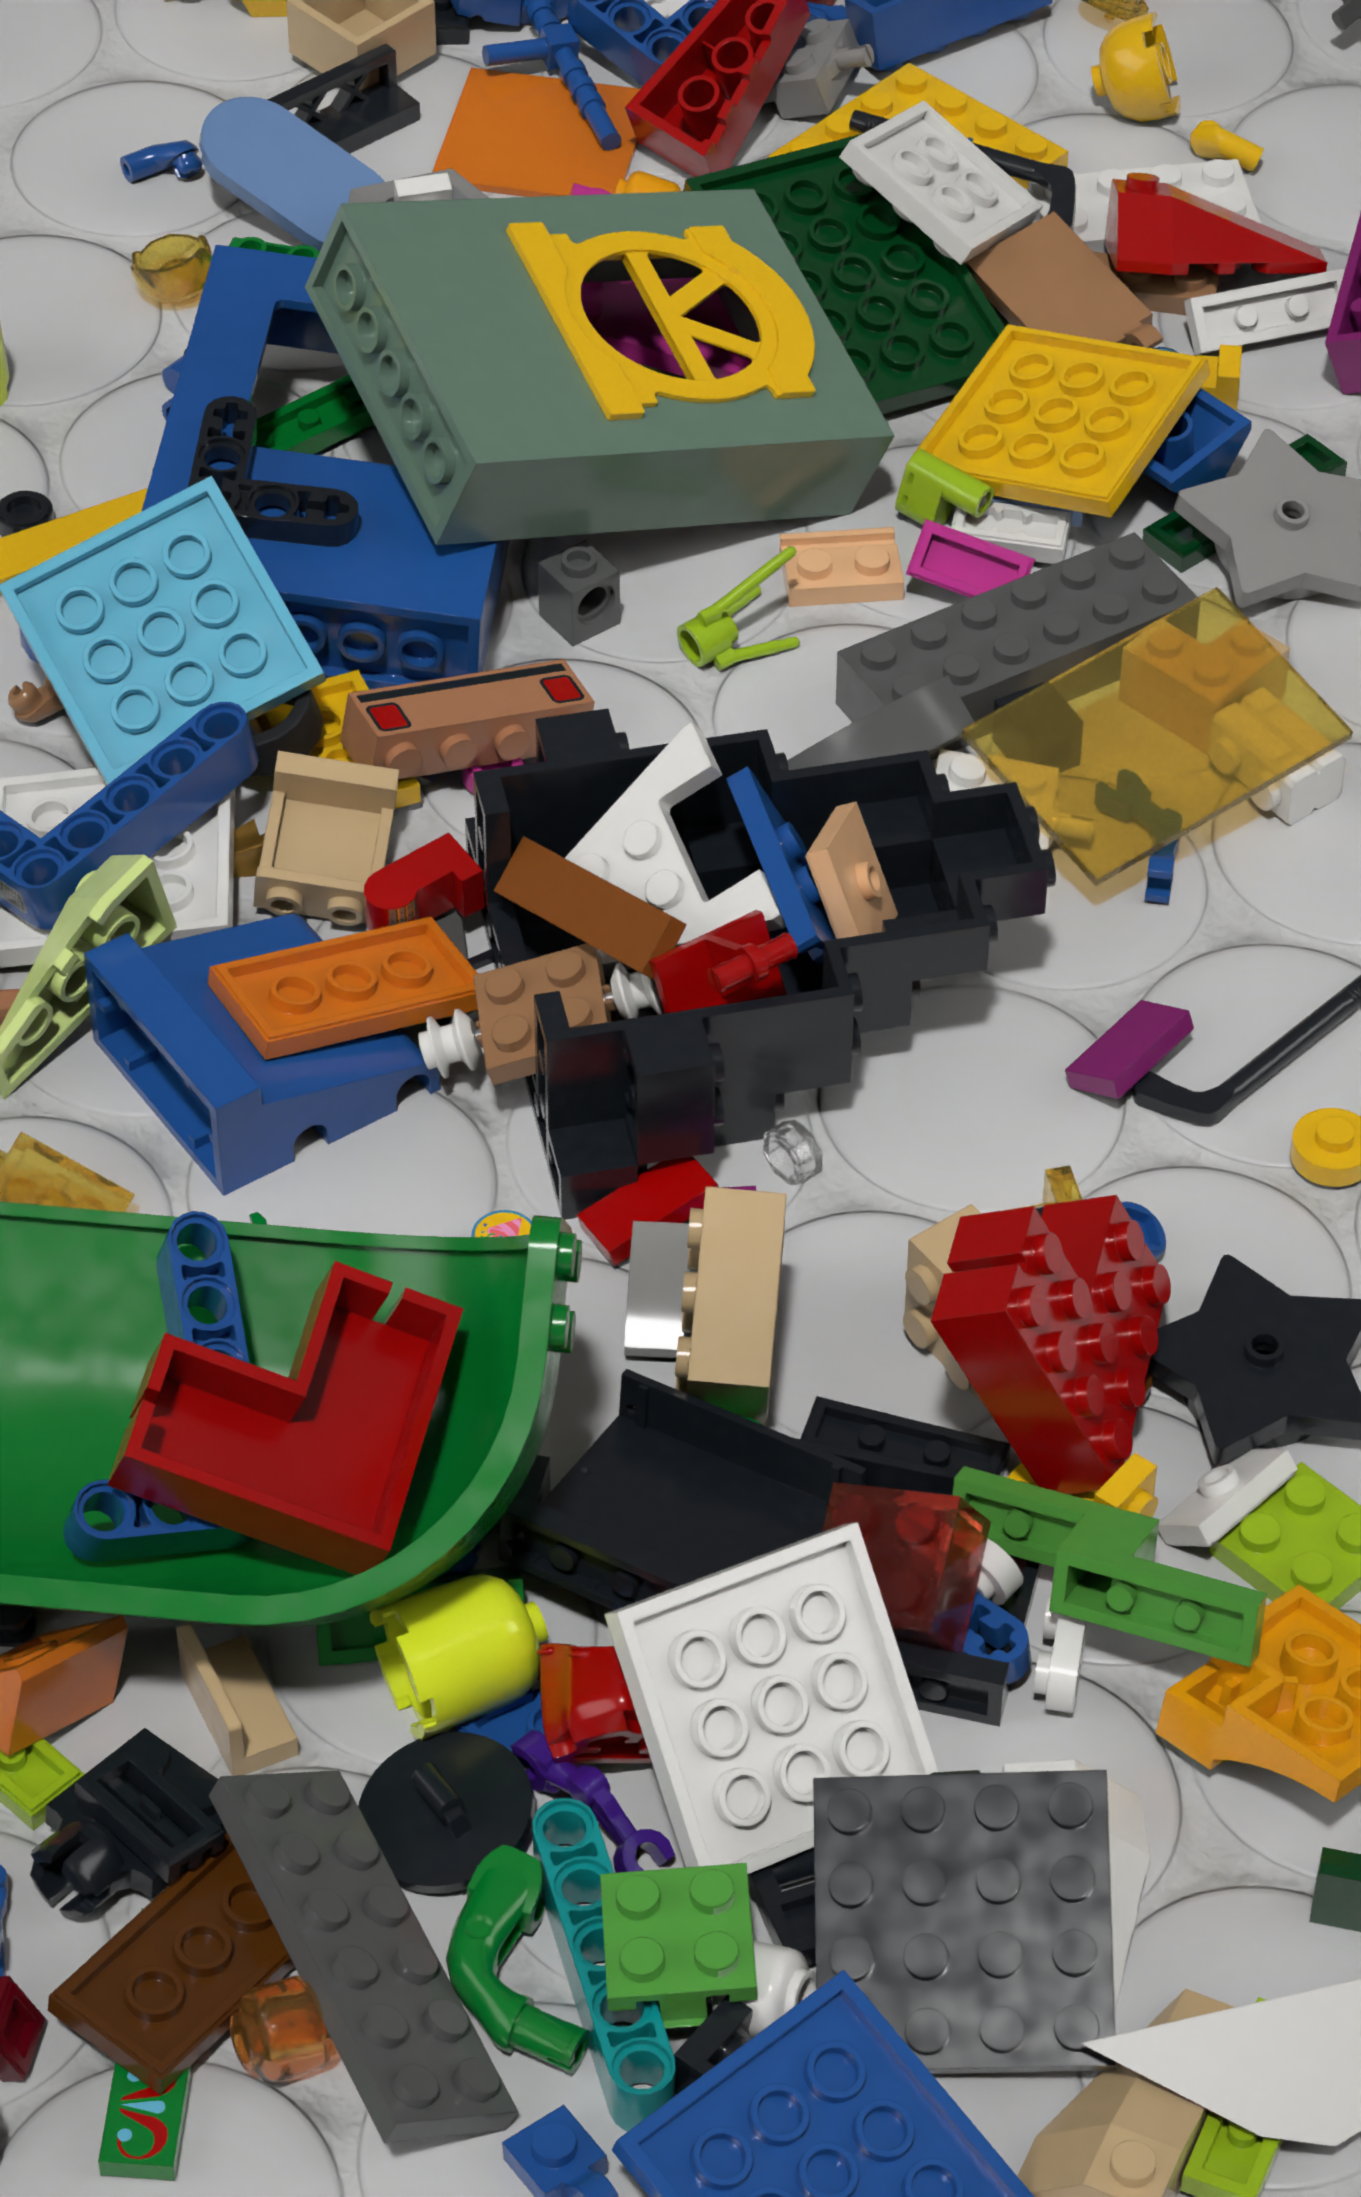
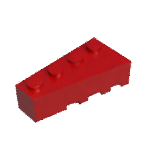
(716, 83)

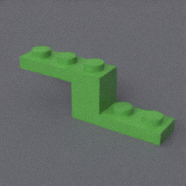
(1109, 1569)

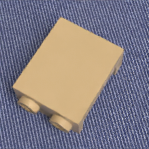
(324, 836)

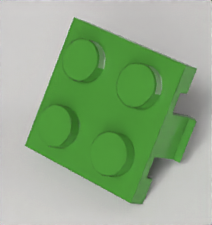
(678, 1939)

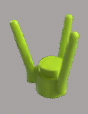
(713, 631)

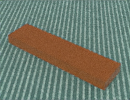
(588, 906)

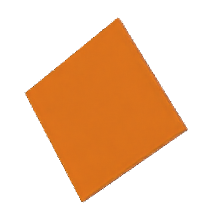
(530, 138)

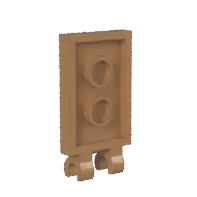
(1059, 285)

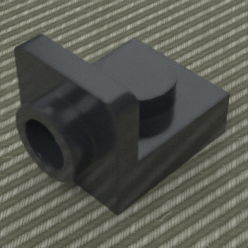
(712, 2042)

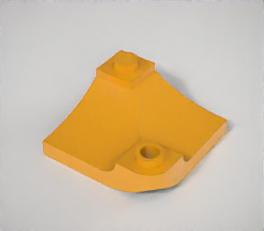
(1288, 1709)

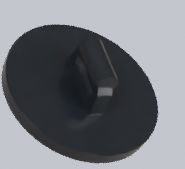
(446, 1808)

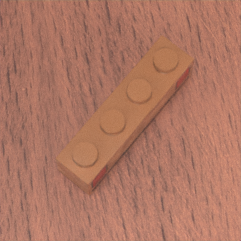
(459, 718)

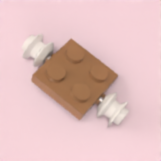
(507, 1010)

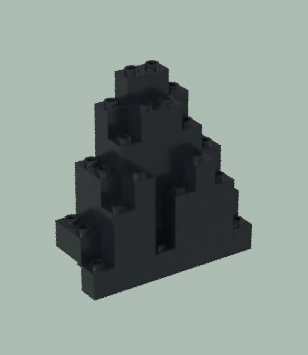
(718, 1073)

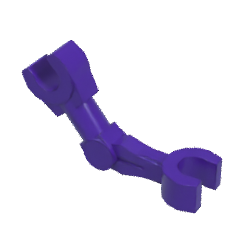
(593, 1789)

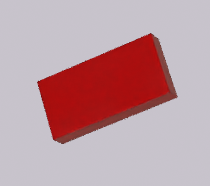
(660, 1195)

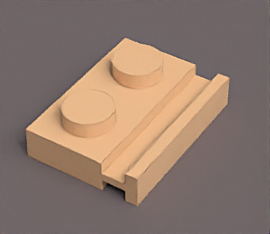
(842, 567)

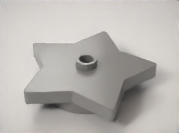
(1281, 526)

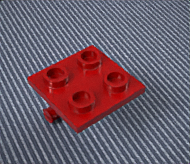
(724, 966)

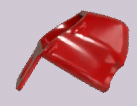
(588, 1706)

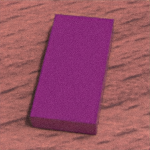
(1129, 1049)

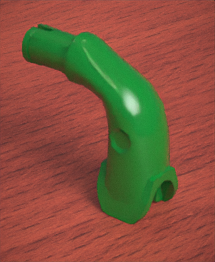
(499, 1907)

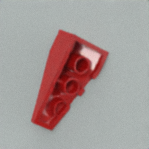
(1166, 229)

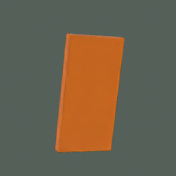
(345, 987)

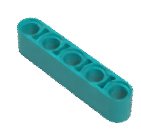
(619, 2053)

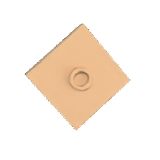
(850, 875)

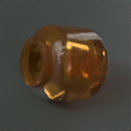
(281, 2030)

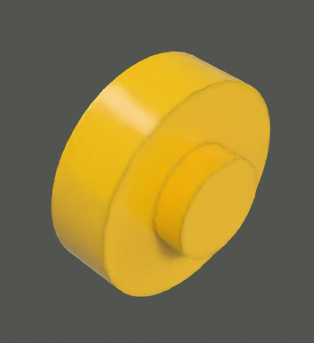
(1328, 1147)

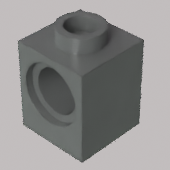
(579, 593)

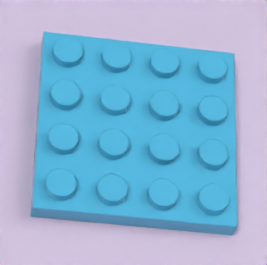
(159, 626)

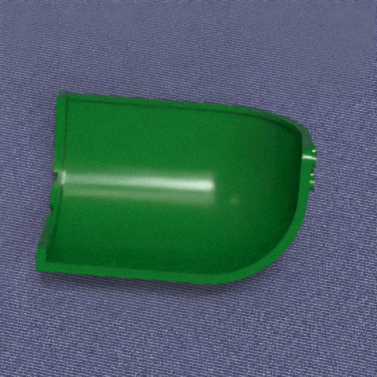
(87, 1317)

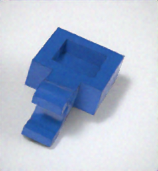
(558, 2158)

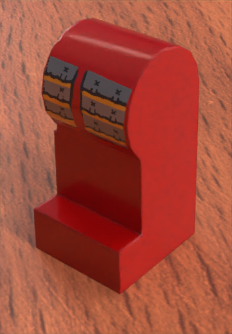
(424, 885)

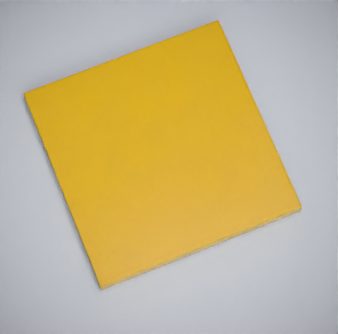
(1064, 417)

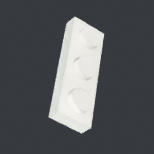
(1263, 311)

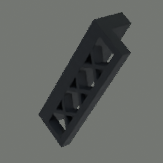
(355, 114)

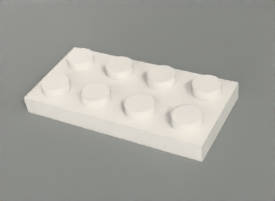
(1213, 180)

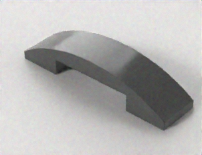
(914, 723)

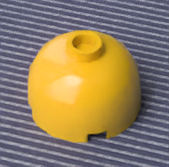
(1137, 70)

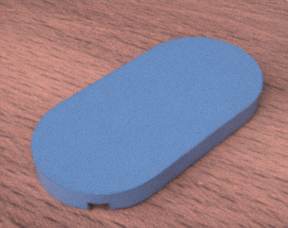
(280, 166)

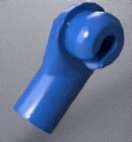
(158, 157)

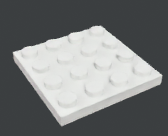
(192, 867)
(763, 1686)

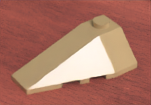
(1121, 2131)

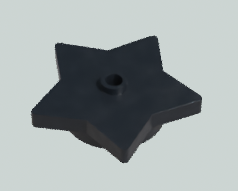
(1263, 1364)

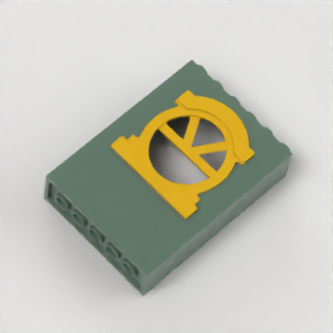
(532, 425)

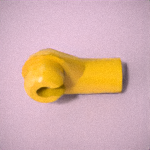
(1215, 142)

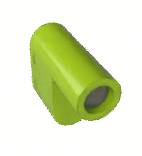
(934, 486)

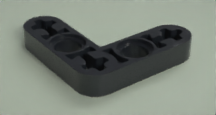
(249, 495)

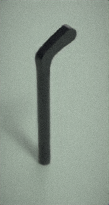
(1053, 177)
(1213, 1104)

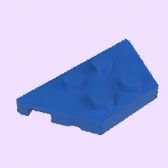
(784, 865)

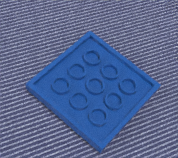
(817, 2110)

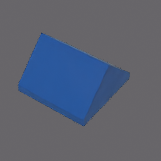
(1199, 444)

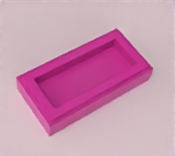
(963, 561)

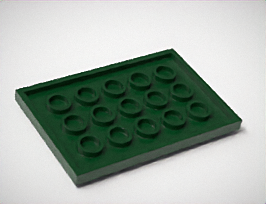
(893, 299)

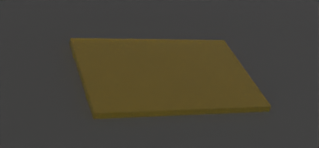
(1157, 735)

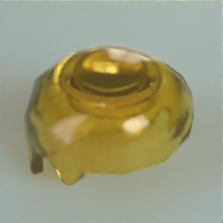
(172, 267)

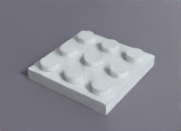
(940, 182)

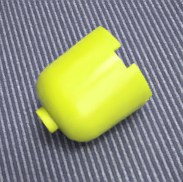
(459, 1651)

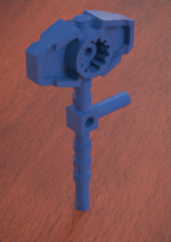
(556, 46)

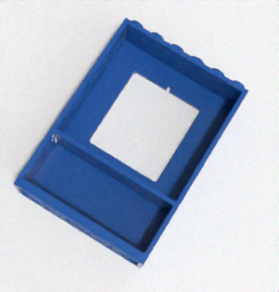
(390, 594)

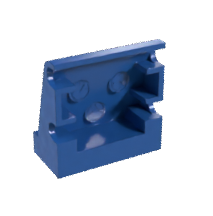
(207, 1076)

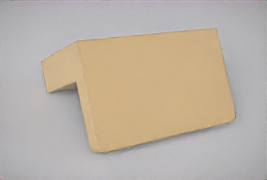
(236, 1702)

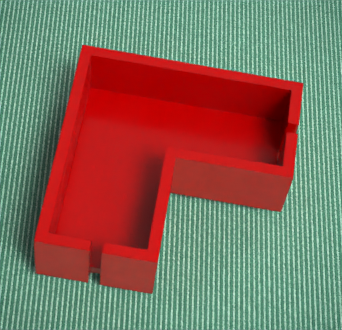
(1056, 1331)
(303, 1456)

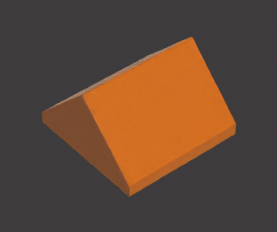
(58, 1680)

